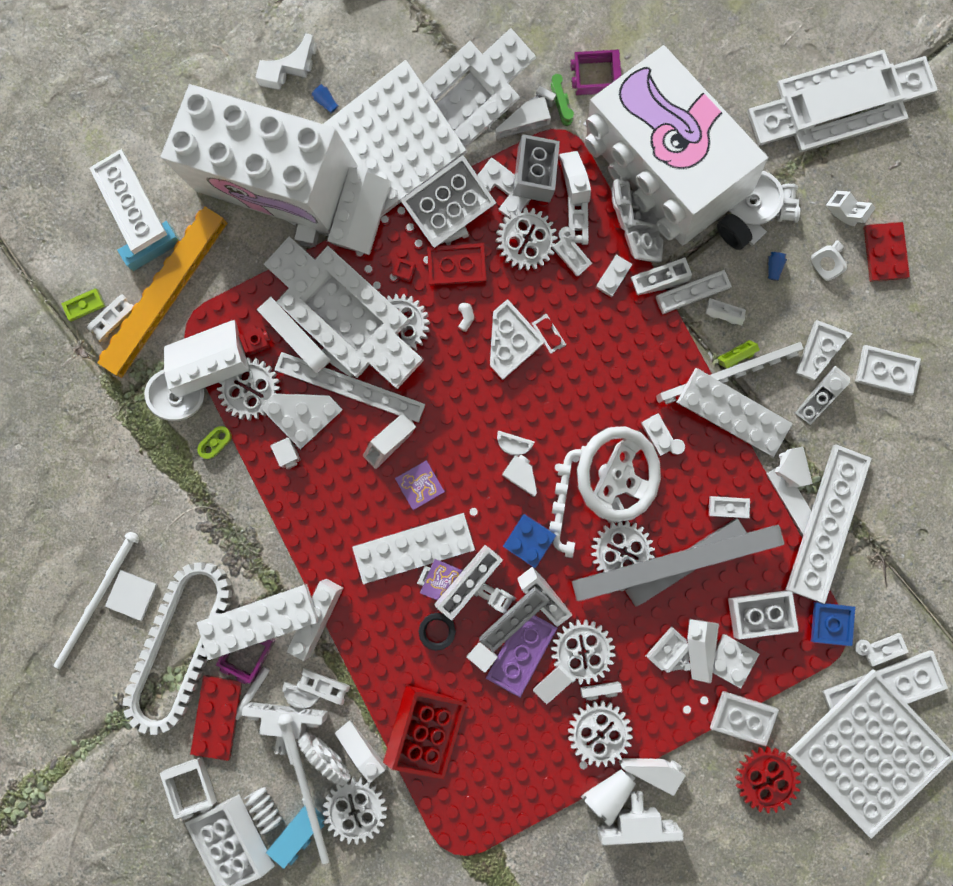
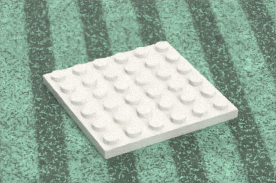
(398, 133)
(871, 753)

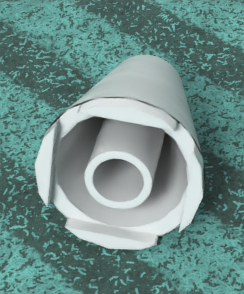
(610, 795)

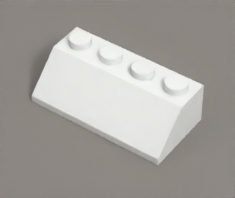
(359, 211)

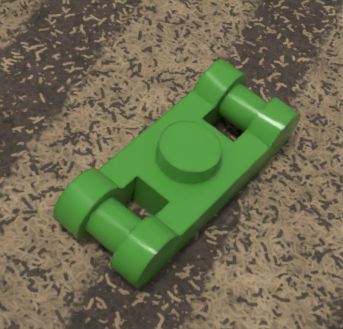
(561, 100)

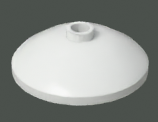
(768, 198)
(160, 399)

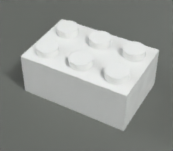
(763, 614)

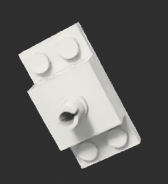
(269, 720)
(639, 826)

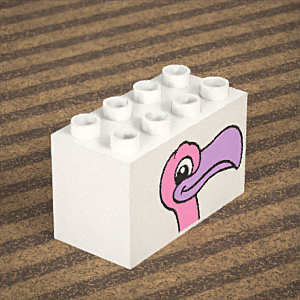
(673, 146)
(259, 158)

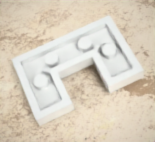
(497, 175)

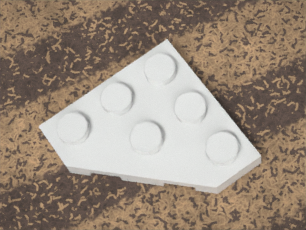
(511, 340)
(301, 414)

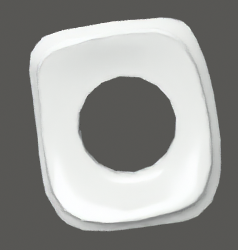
(834, 253)

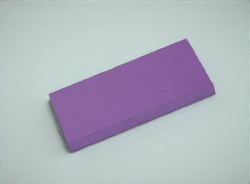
(521, 655)

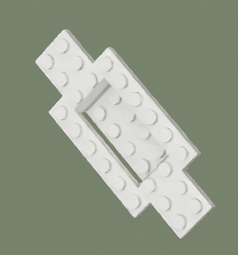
(485, 91)
(841, 92)
(318, 286)

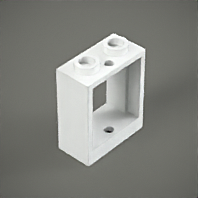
(172, 793)

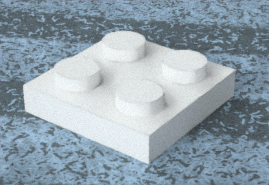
(733, 660)

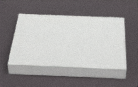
(888, 370)
(744, 718)

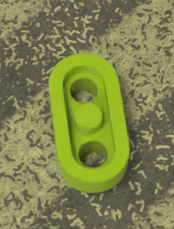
(212, 440)

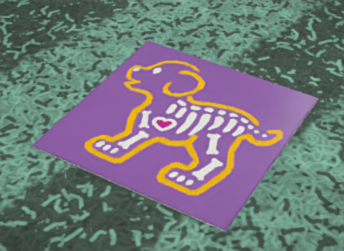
(419, 485)
(439, 579)

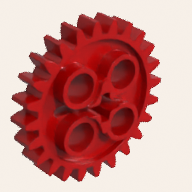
(776, 796)

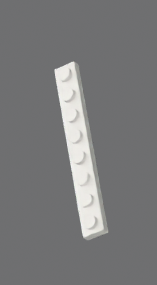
(738, 370)
(350, 387)

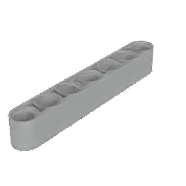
(645, 591)

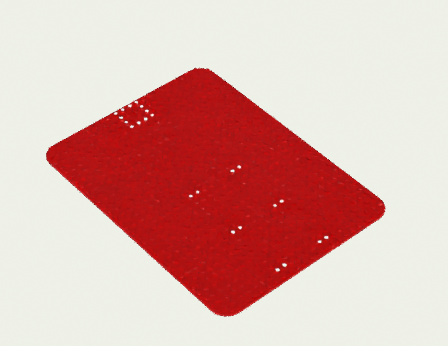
(619, 354)

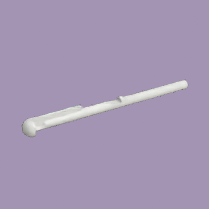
(131, 537)
(294, 758)

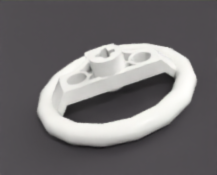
(616, 473)

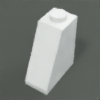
(388, 440)

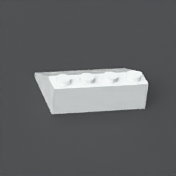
(448, 201)
(204, 359)
(230, 844)

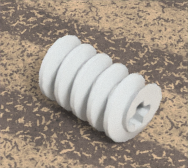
(263, 810)

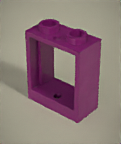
(589, 57)
(243, 676)

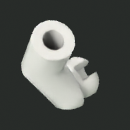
(468, 316)

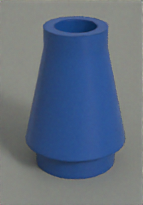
(324, 98)
(776, 263)

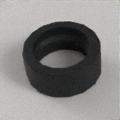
(734, 231)
(436, 646)

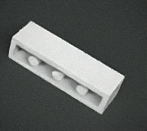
(468, 582)
(324, 601)

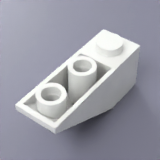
(823, 395)

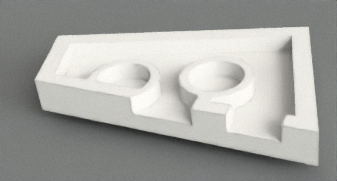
(820, 348)

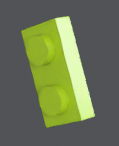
(83, 304)
(737, 354)

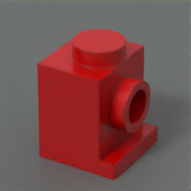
(262, 344)

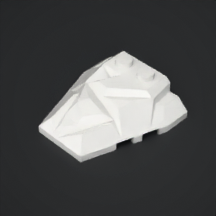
(639, 226)

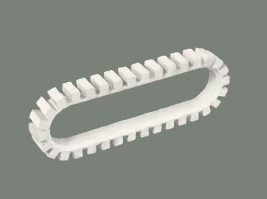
(173, 718)

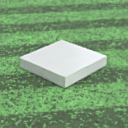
(131, 595)

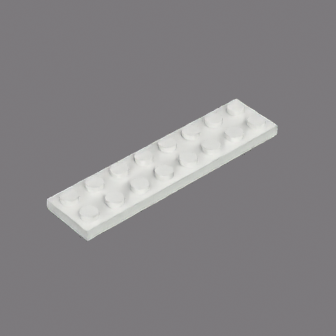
(828, 524)

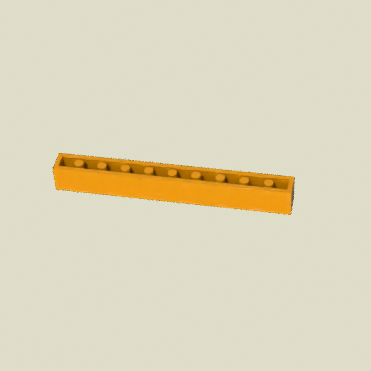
(162, 292)

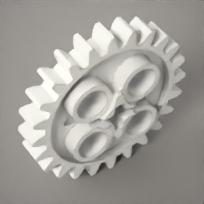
(511, 231)
(417, 320)
(240, 403)
(629, 535)
(600, 648)
(611, 748)
(324, 759)
(338, 815)

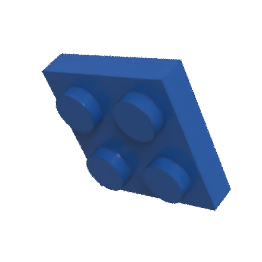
(529, 540)
(833, 624)

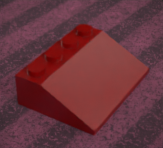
(424, 733)

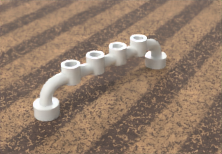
(559, 507)

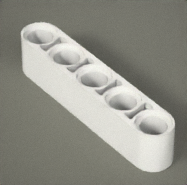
(293, 335)

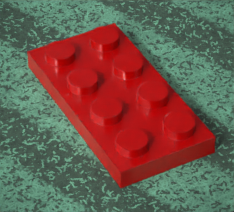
(216, 718)

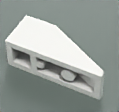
(529, 116)
(575, 178)
(662, 277)
(555, 608)
(702, 647)
(360, 751)
(657, 772)

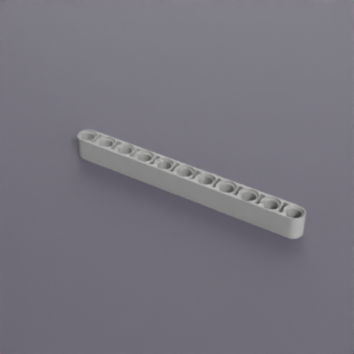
(678, 562)

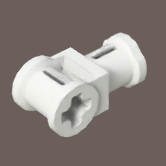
(790, 209)
(496, 598)

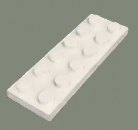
(128, 201)
(734, 412)
(413, 548)
(257, 622)
(909, 678)

